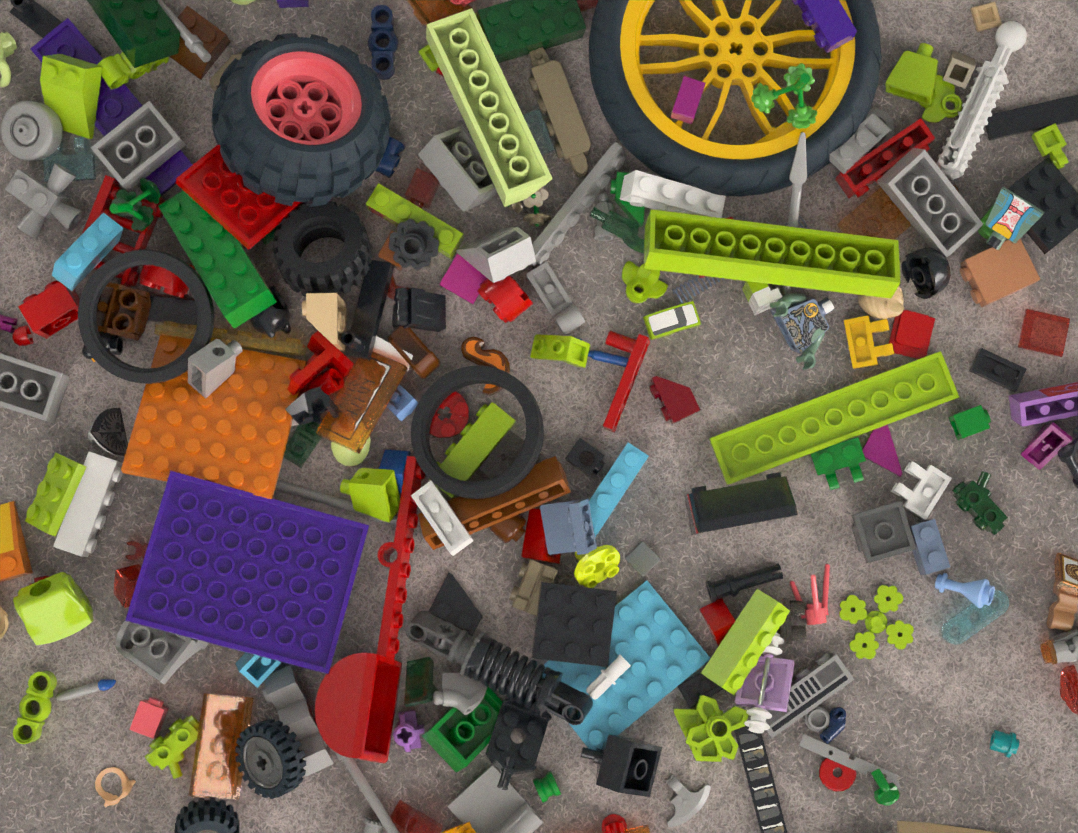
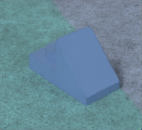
(401, 403)

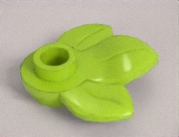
(942, 93)
(644, 279)

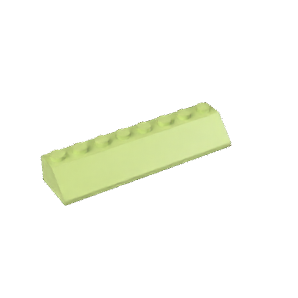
(488, 106)

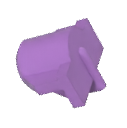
(407, 731)

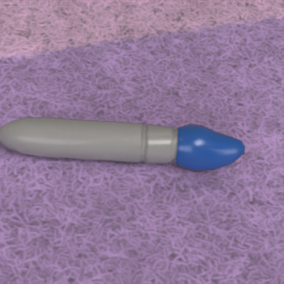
(101, 685)

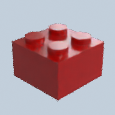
(51, 309)

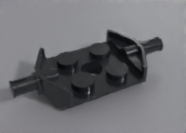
(511, 756)

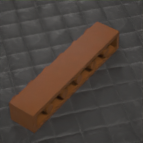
(540, 486)

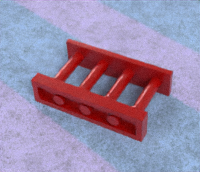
(102, 204)

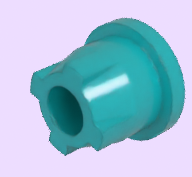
(1004, 743)

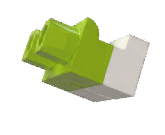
(760, 296)

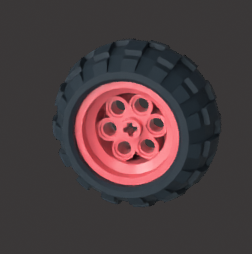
(302, 85)

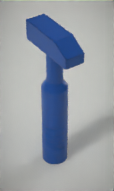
(608, 358)

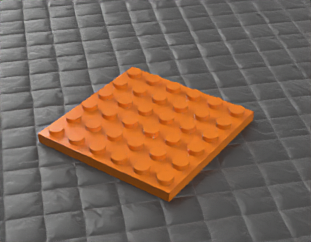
(226, 438)

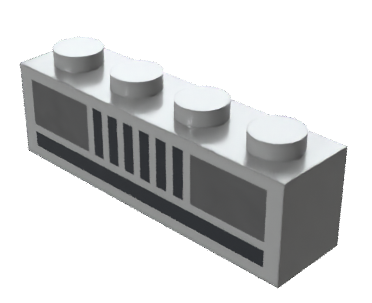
(810, 690)

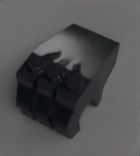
(311, 405)

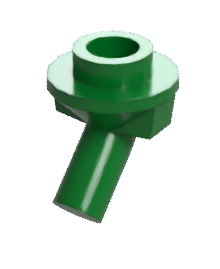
(887, 793)

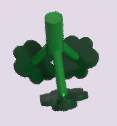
(128, 203)

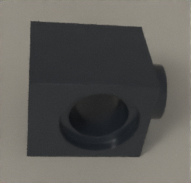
(580, 447)

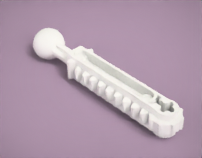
(980, 101)

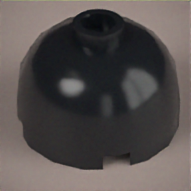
(928, 270)

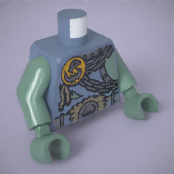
(802, 323)

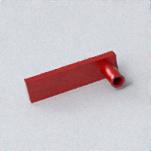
(638, 350)

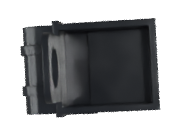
(419, 310)

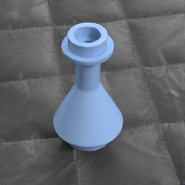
(977, 592)

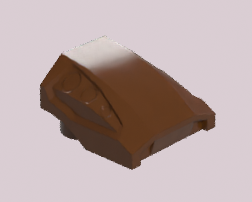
(123, 311)

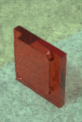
(1044, 333)

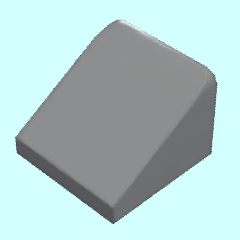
(642, 559)

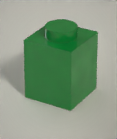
(970, 422)

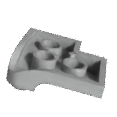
(156, 650)

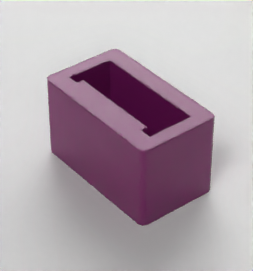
(688, 99)

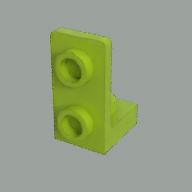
(560, 349)

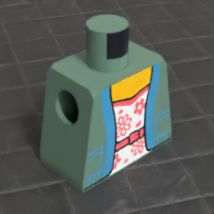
(1010, 218)

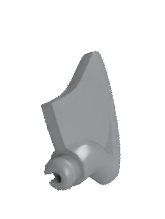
(459, 692)

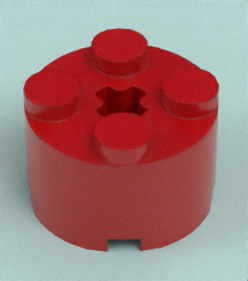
(157, 276)
(507, 297)

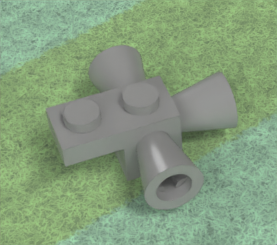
(44, 200)

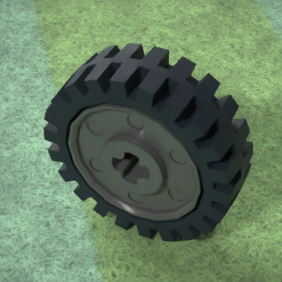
(270, 758)

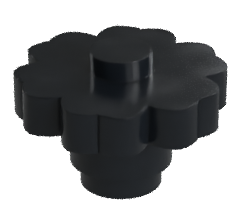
(414, 244)

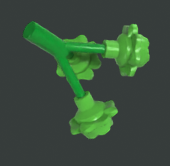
(798, 80)

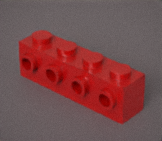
(883, 158)

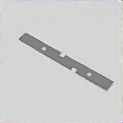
(843, 758)

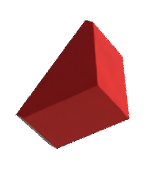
(717, 619)

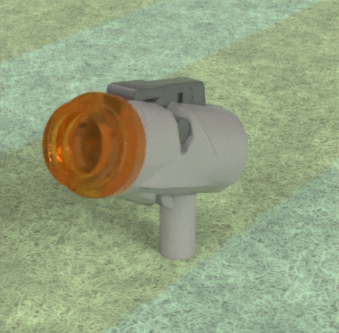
(1061, 648)

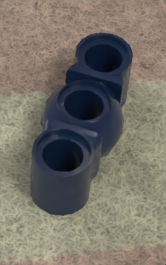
(379, 32)

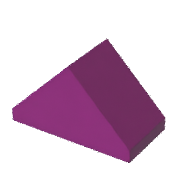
(1045, 445)

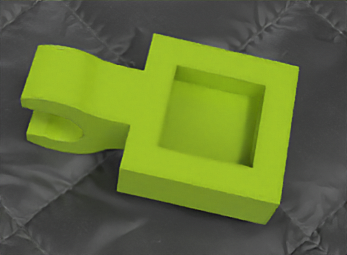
(1050, 142)

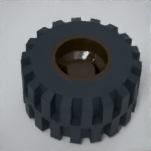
(207, 817)

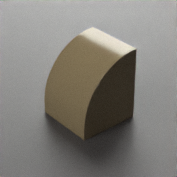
(959, 69)

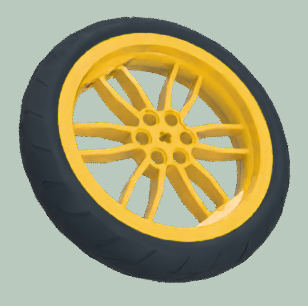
(718, 166)

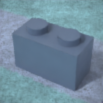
(929, 551)

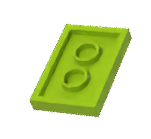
(55, 494)

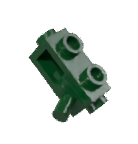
(975, 499)

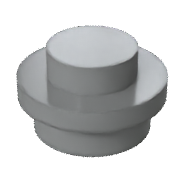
(817, 719)

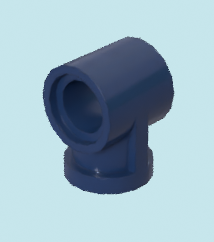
(390, 158)

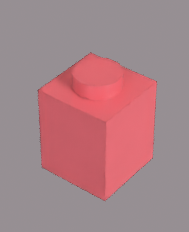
(149, 717)

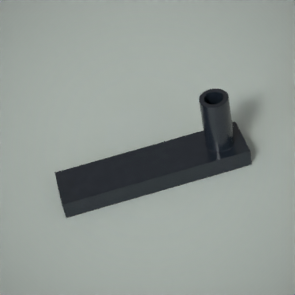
(35, 17)
(368, 312)

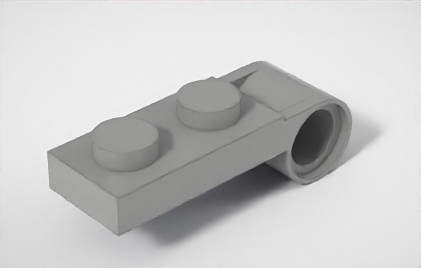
(868, 135)
(555, 298)

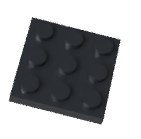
(1054, 195)
(574, 624)

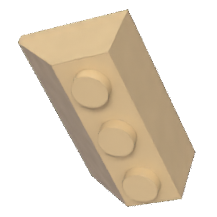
(327, 315)

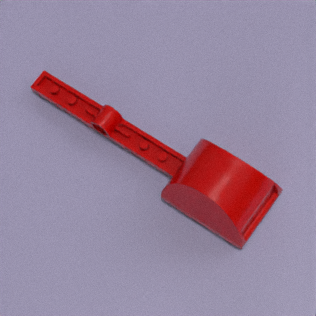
(361, 690)

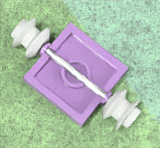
(766, 686)

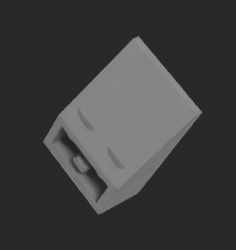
(499, 253)

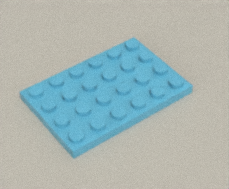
(660, 659)

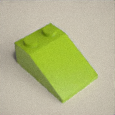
(71, 92)

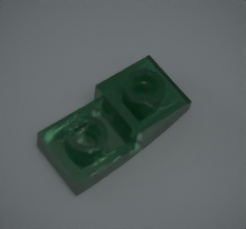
(302, 443)

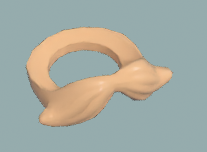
(109, 798)

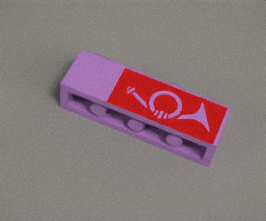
(1044, 404)

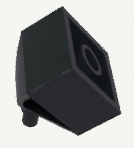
(625, 765)

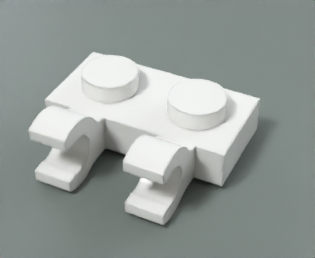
(926, 492)

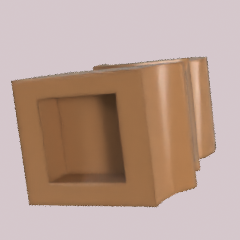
(1062, 611)

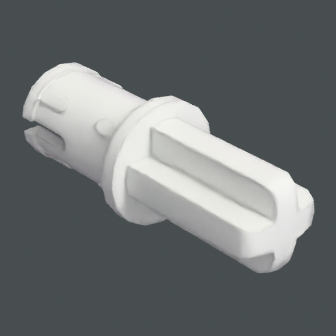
(607, 677)

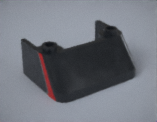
(740, 504)

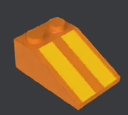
(13, 550)

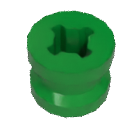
(546, 786)

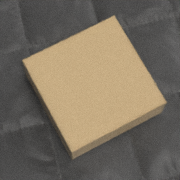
(986, 16)

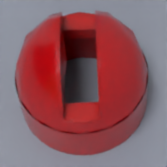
(20, 336)

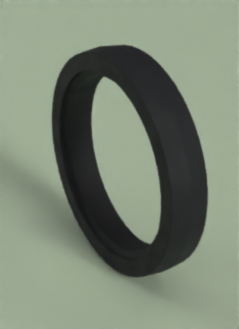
(88, 322)
(438, 393)

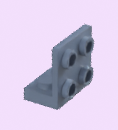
(568, 527)

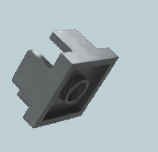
(883, 532)

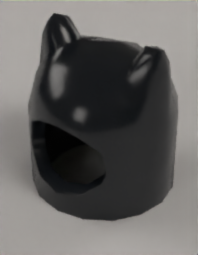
(273, 318)

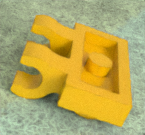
(861, 342)

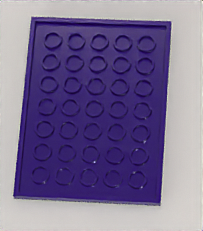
(248, 573)

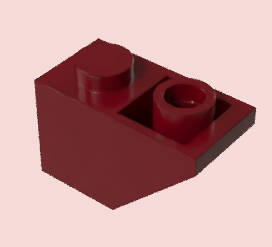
(676, 399)

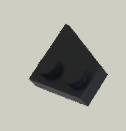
(455, 606)

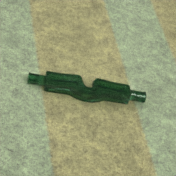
(621, 227)

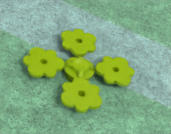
(876, 622)

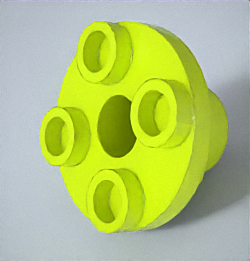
(597, 565)

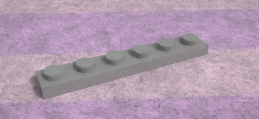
(579, 200)

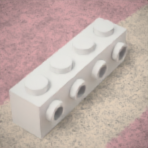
(668, 195)
(88, 505)

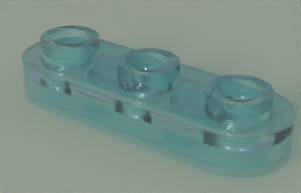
(968, 628)

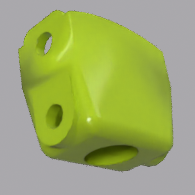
(53, 608)

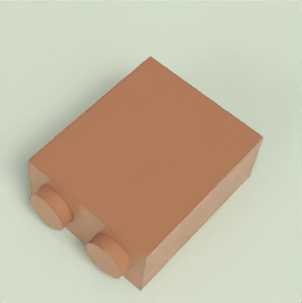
(998, 272)

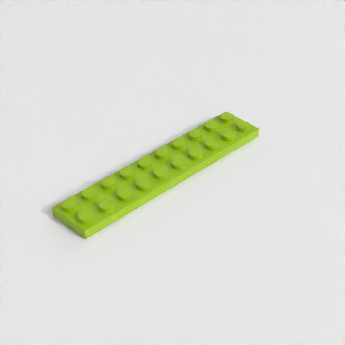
(833, 418)

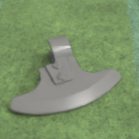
(685, 802)

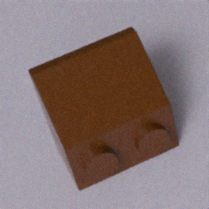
(213, 41)

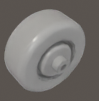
(31, 130)

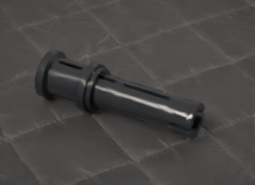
(732, 585)

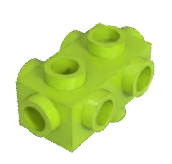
(170, 748)

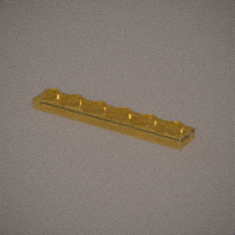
(245, 339)

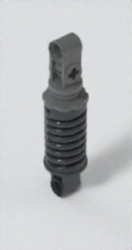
(486, 661)

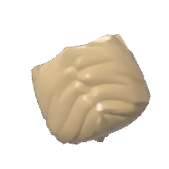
(882, 307)

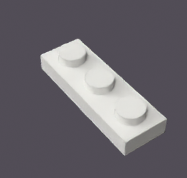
(442, 518)

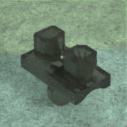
(795, 632)

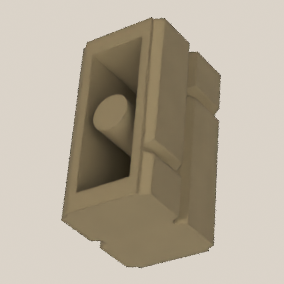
(527, 594)

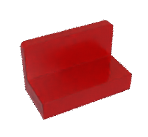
(534, 540)

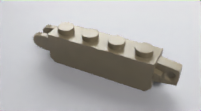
(561, 111)

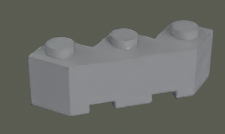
(287, 696)

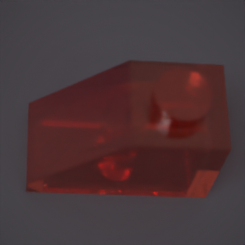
(411, 820)

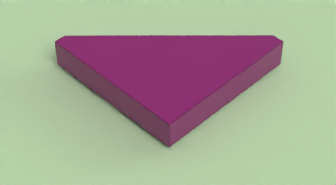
(881, 450)

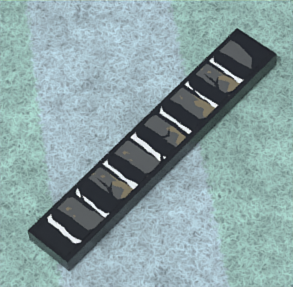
(760, 781)

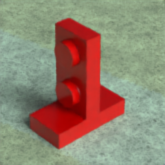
(324, 356)

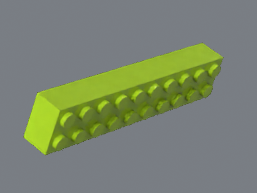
(771, 254)

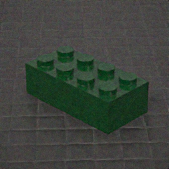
(526, 25)
(139, 29)

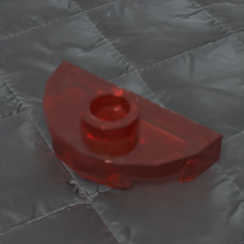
(1069, 687)

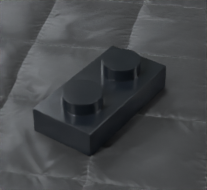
(997, 370)

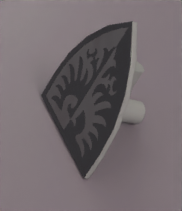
(109, 432)

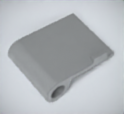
(494, 809)

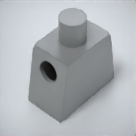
(212, 365)

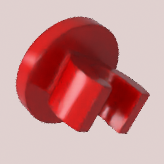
(614, 823)

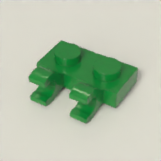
(837, 457)

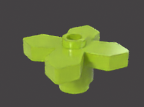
(703, 733)

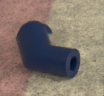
(836, 724)

